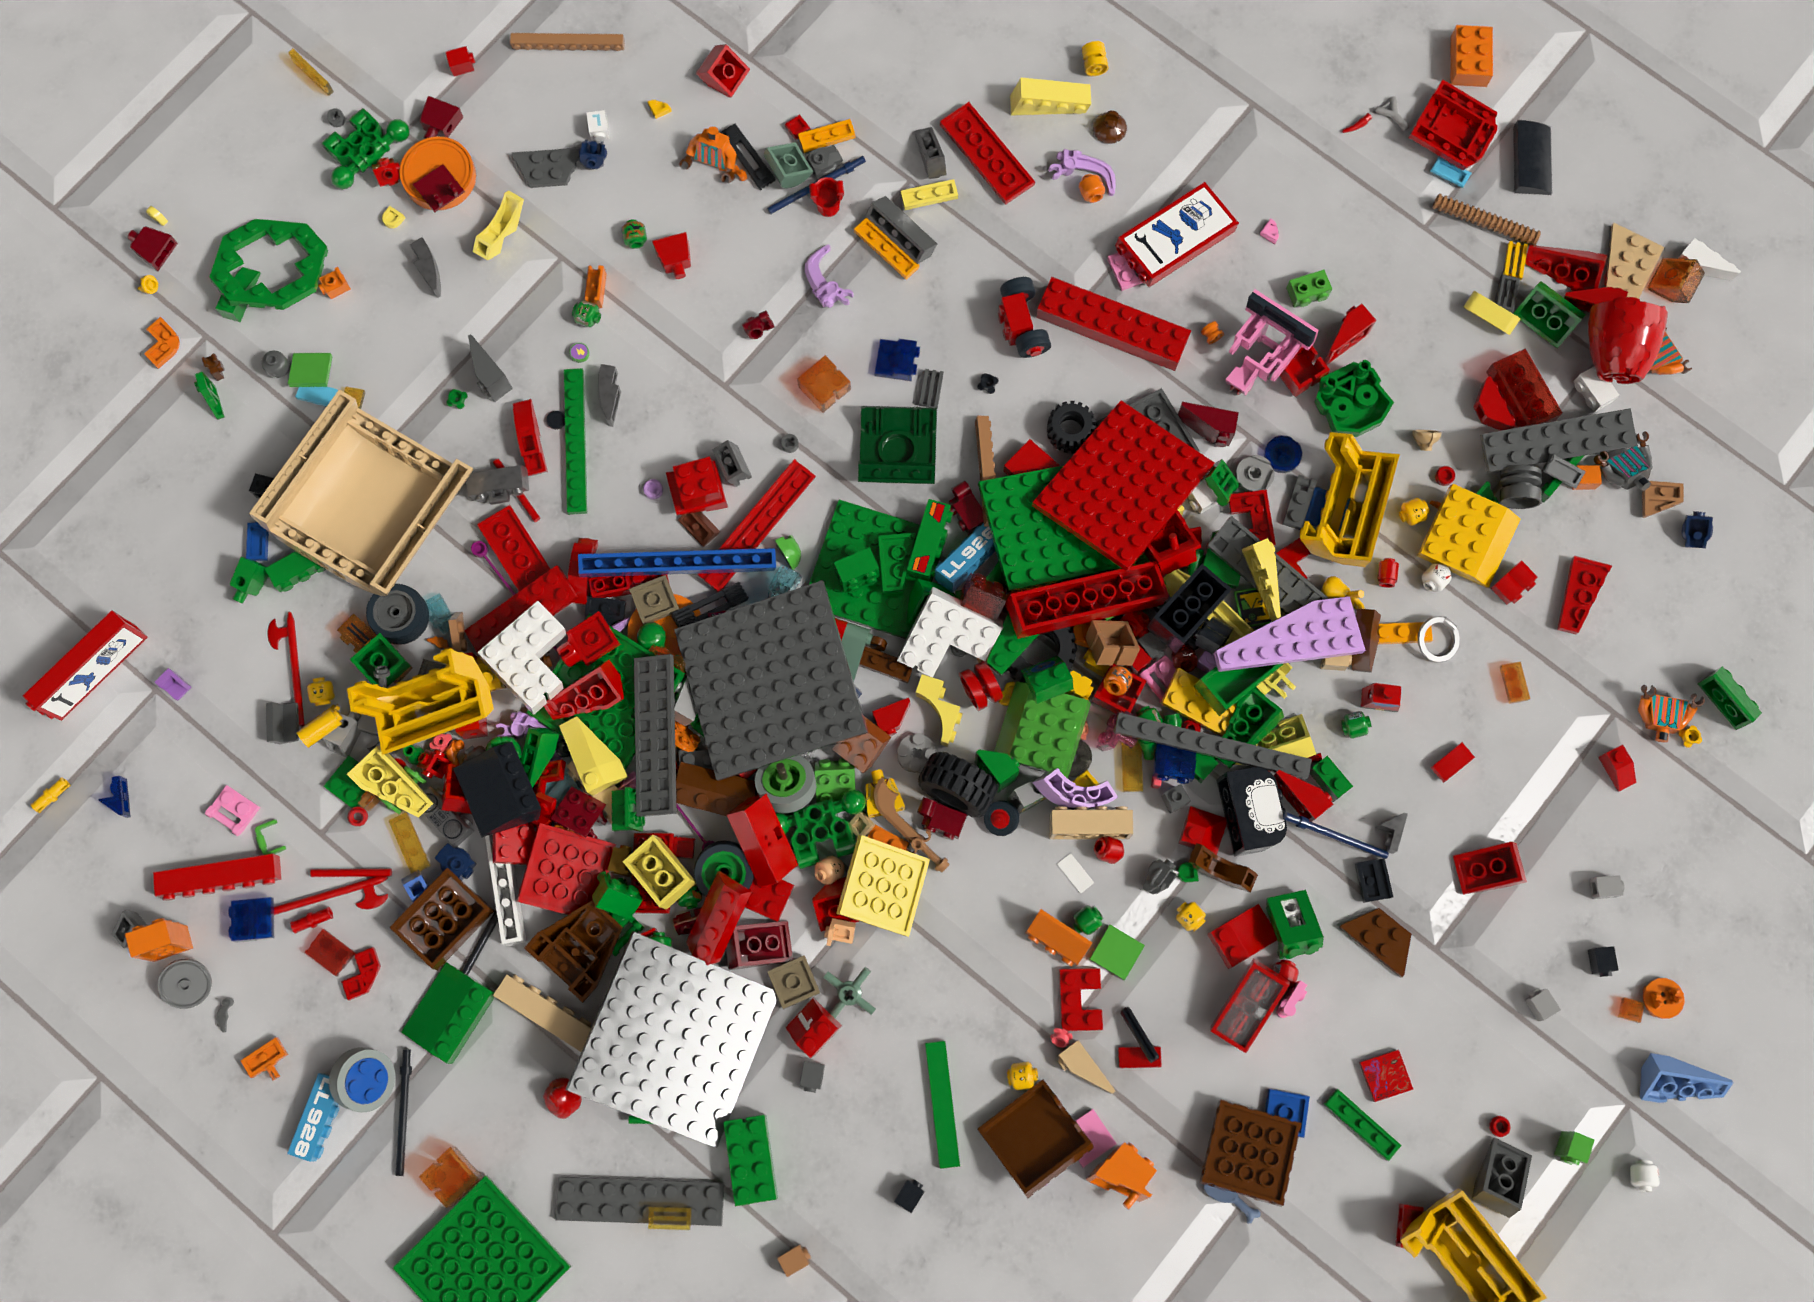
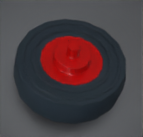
(1001, 818)

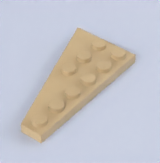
(1630, 260)

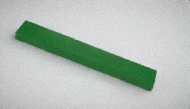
(942, 1105)

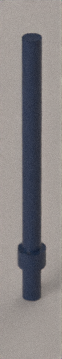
(847, 167)
(1304, 823)

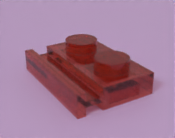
(330, 952)

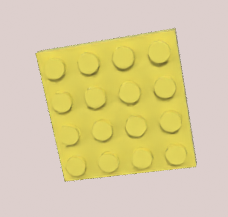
(883, 886)

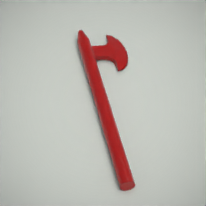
(274, 637)
(371, 899)

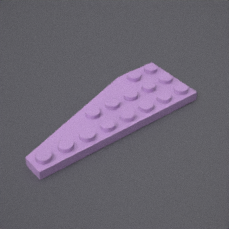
(1309, 633)

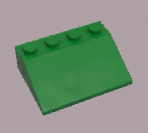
(448, 1013)

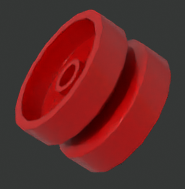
(981, 685)

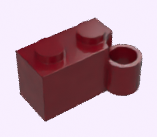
(966, 508)
(941, 819)

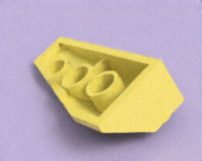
(1263, 568)
(592, 758)

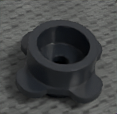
(988, 378)

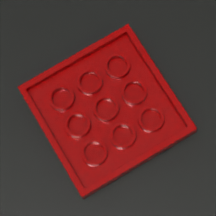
(563, 869)

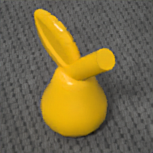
(1335, 588)

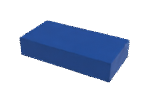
(257, 542)

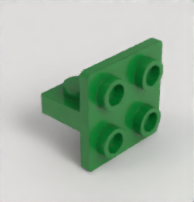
(624, 811)

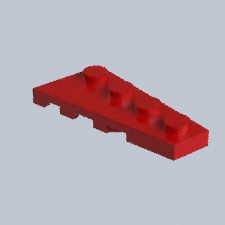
(1581, 591)

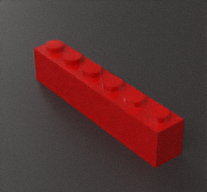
(216, 876)

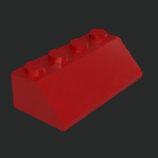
(717, 919)

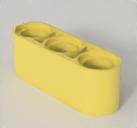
(1491, 312)

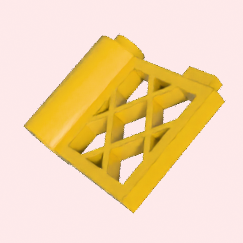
(320, 726)

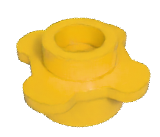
(1694, 732)

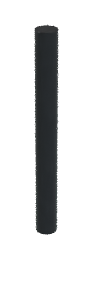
(480, 944)

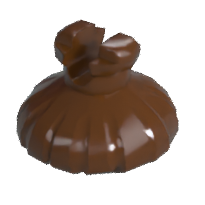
(1110, 127)

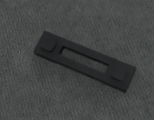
(761, 176)
(733, 594)

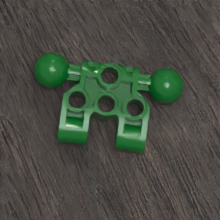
(357, 155)
(806, 854)

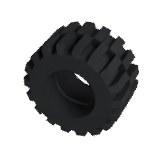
(1070, 412)

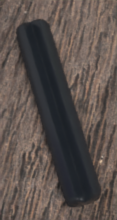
(1139, 1034)

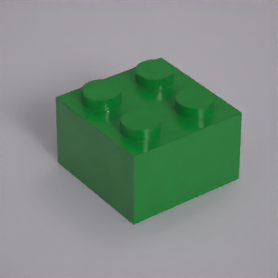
(857, 570)
(377, 653)

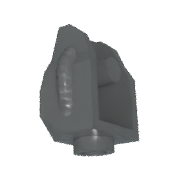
(824, 161)
(1160, 876)

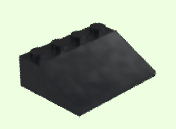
(497, 790)

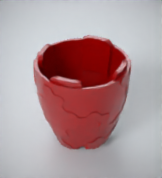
(1625, 338)

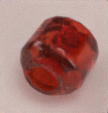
(1185, 658)

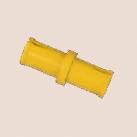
(50, 795)

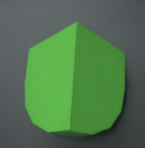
(789, 550)

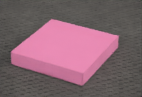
(1098, 1135)

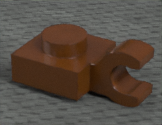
(215, 366)

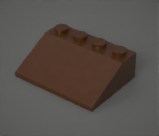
(441, 919)

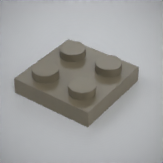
(654, 599)
(793, 982)

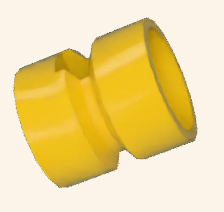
(1095, 58)

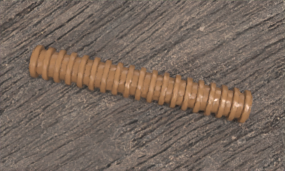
(1486, 219)

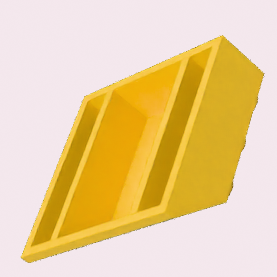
(1469, 535)

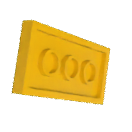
(1186, 700)

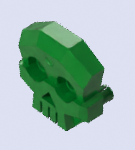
(1360, 413)

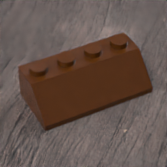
(701, 790)

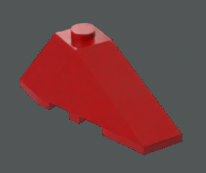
(1567, 266)
(592, 692)

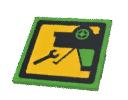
(1251, 607)

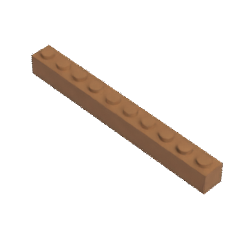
(566, 41)
(985, 453)

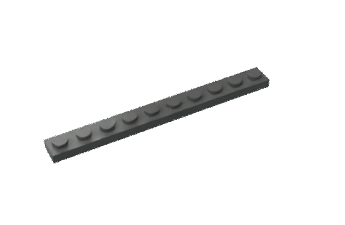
(1212, 745)

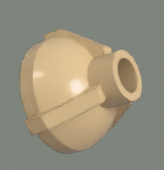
(1426, 438)

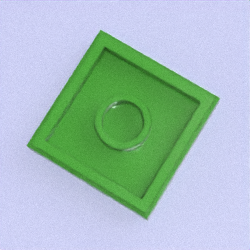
(310, 370)
(1117, 952)

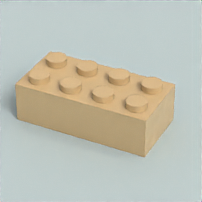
(1091, 823)

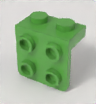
(833, 779)

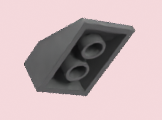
(491, 378)
(1502, 1178)

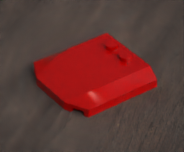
(1455, 126)

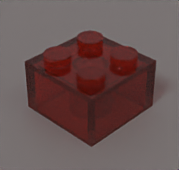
(983, 596)

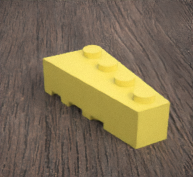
(1049, 97)

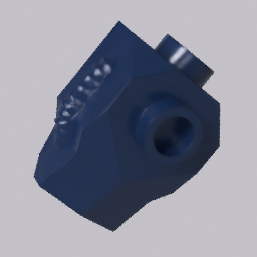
(592, 154)
(1697, 529)
(456, 860)

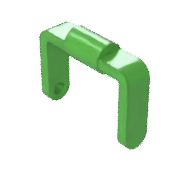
(261, 840)

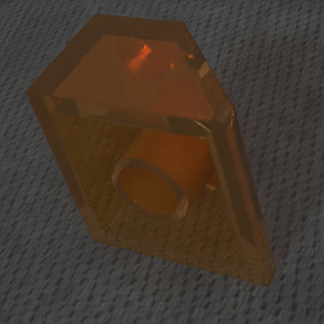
(1677, 279)

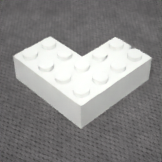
(944, 624)
(517, 653)

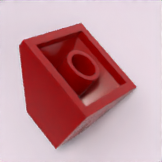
(1203, 829)
(827, 903)

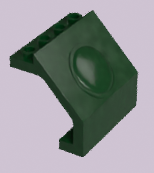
(897, 445)

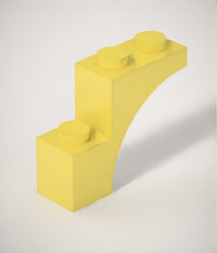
(505, 222)
(931, 690)

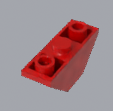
(1492, 407)

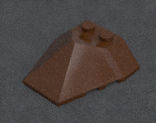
(578, 947)

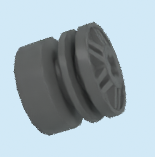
(1520, 487)

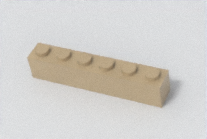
(543, 1011)

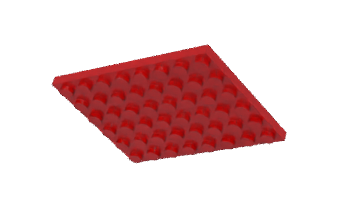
(1123, 485)

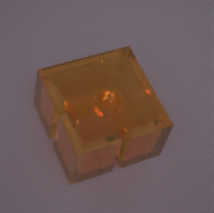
(821, 381)
(453, 1177)

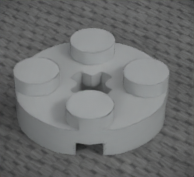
(1264, 470)
(909, 743)

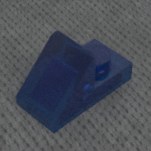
(120, 801)

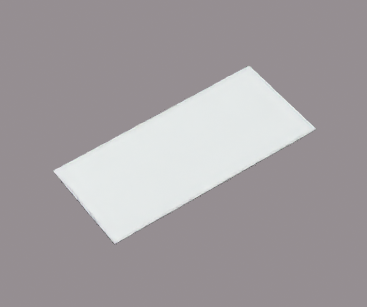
(1075, 873)

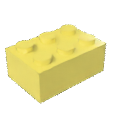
(659, 872)

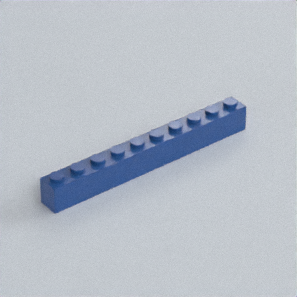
(676, 562)

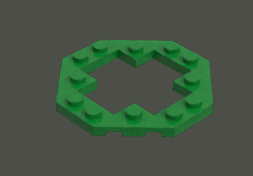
(279, 232)

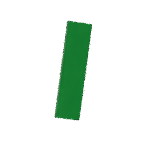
(1362, 1124)

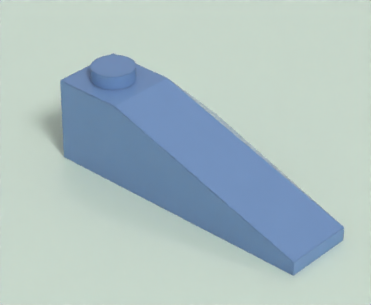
(1671, 1078)

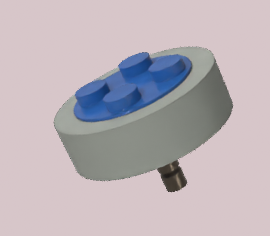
(362, 1079)

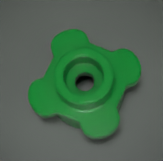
(456, 394)

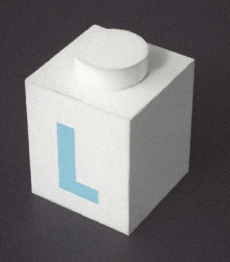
(598, 125)

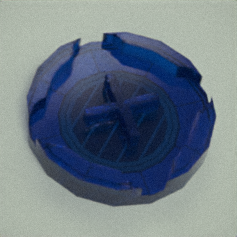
(1283, 454)

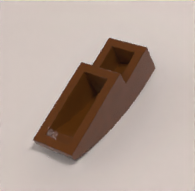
(1368, 624)

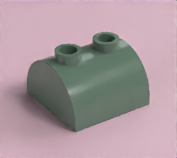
(788, 164)

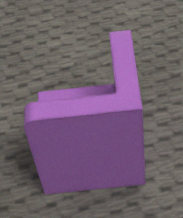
(173, 684)

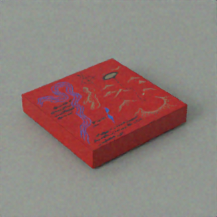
(1386, 1076)

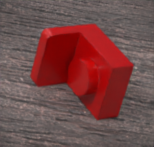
(548, 807)

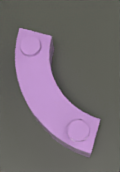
(1067, 794)

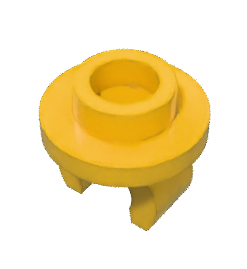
(148, 284)

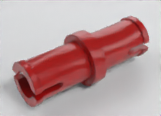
(311, 920)

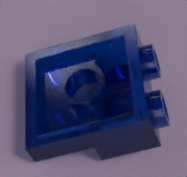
(897, 359)
(1174, 764)
(251, 919)

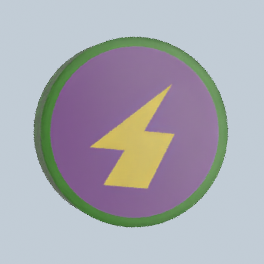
(579, 352)

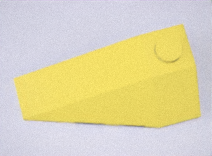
(1290, 737)
(390, 782)

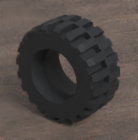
(1066, 651)
(957, 784)

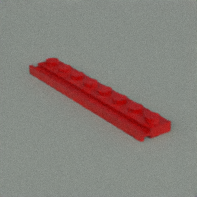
(764, 516)

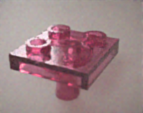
(1109, 739)

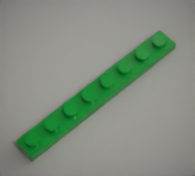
(575, 441)

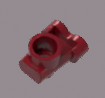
(756, 325)

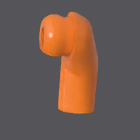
(453, 749)

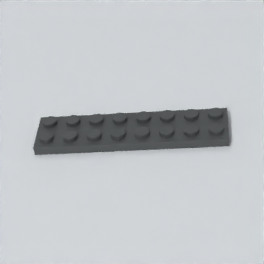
(1562, 438)
(1293, 588)
(655, 736)
(630, 1200)

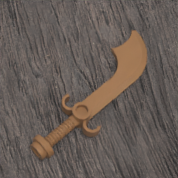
(885, 803)

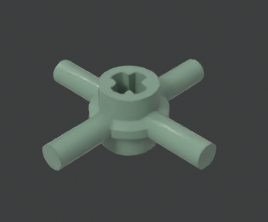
(843, 988)

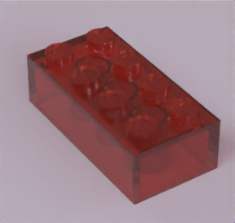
(1524, 390)

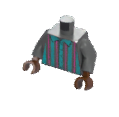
(1628, 467)

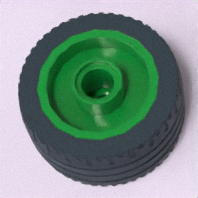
(720, 855)

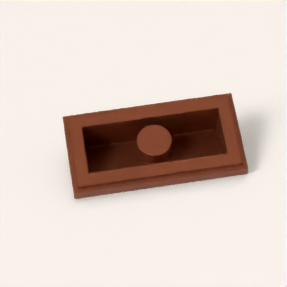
(699, 527)

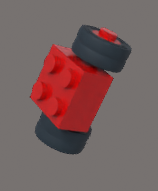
(1017, 319)

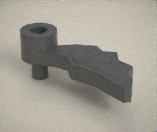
(222, 1015)

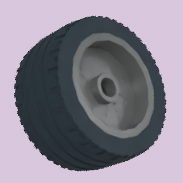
(405, 626)

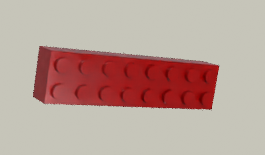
(1113, 323)
(1086, 599)

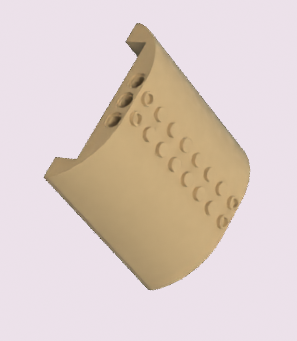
(358, 496)

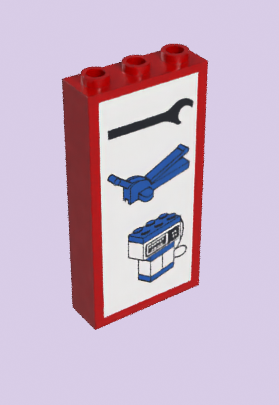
(1176, 234)
(84, 666)

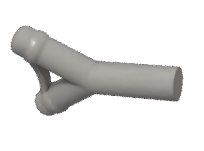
(1393, 113)

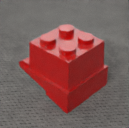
(696, 487)
(1173, 546)

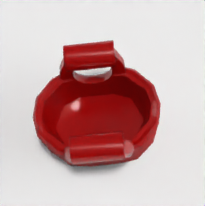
(827, 195)

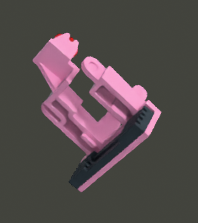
(1266, 313)

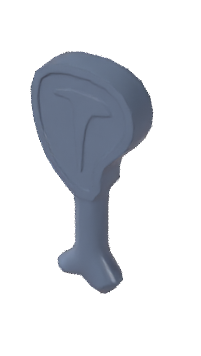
(1232, 1197)

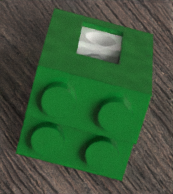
(1300, 938)

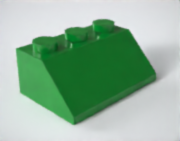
(1549, 314)
(1730, 698)
(998, 766)

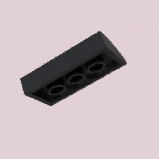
(1532, 158)

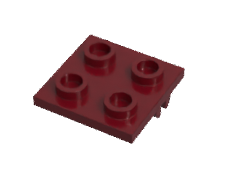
(438, 188)
(579, 813)

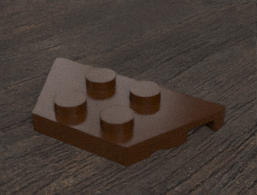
(1381, 938)

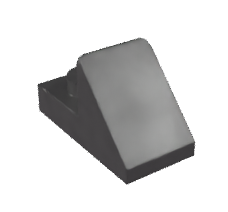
(1395, 827)

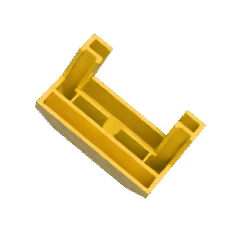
(1367, 482)
(425, 704)
(1471, 1251)

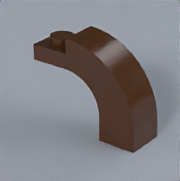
(1222, 869)

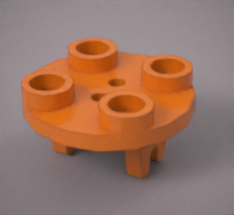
(685, 738)
(1655, 1001)

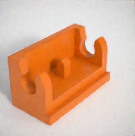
(595, 285)

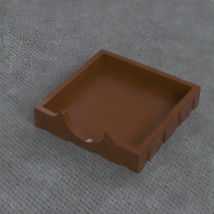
(1035, 1138)
(1250, 1153)

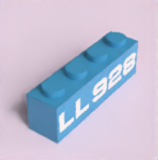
(965, 559)
(315, 1122)

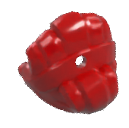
(559, 1100)

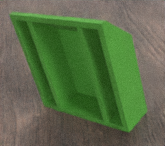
(1042, 733)

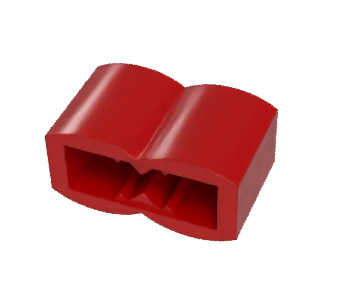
(1514, 583)

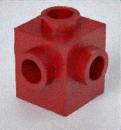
(383, 177)
(1138, 622)
(433, 763)

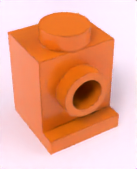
(333, 284)

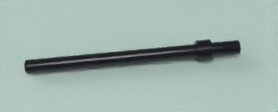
(405, 1072)

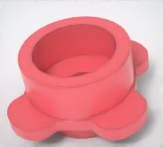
(441, 746)
(1061, 1037)

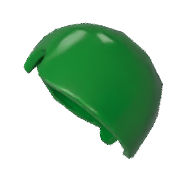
(650, 634)

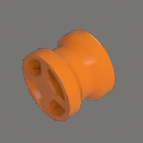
(1212, 332)

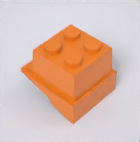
(1124, 1173)

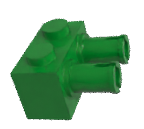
(616, 896)

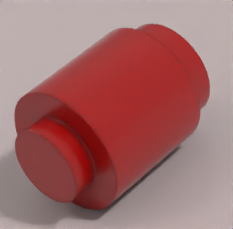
(1388, 573)

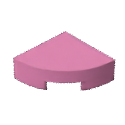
(1270, 231)

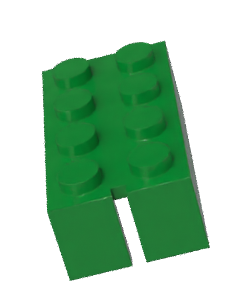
(1228, 687)
(750, 1160)

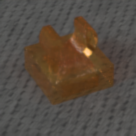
(1631, 1010)

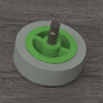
(787, 783)

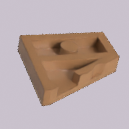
(1661, 497)
(457, 630)

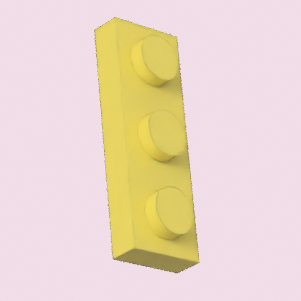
(929, 194)

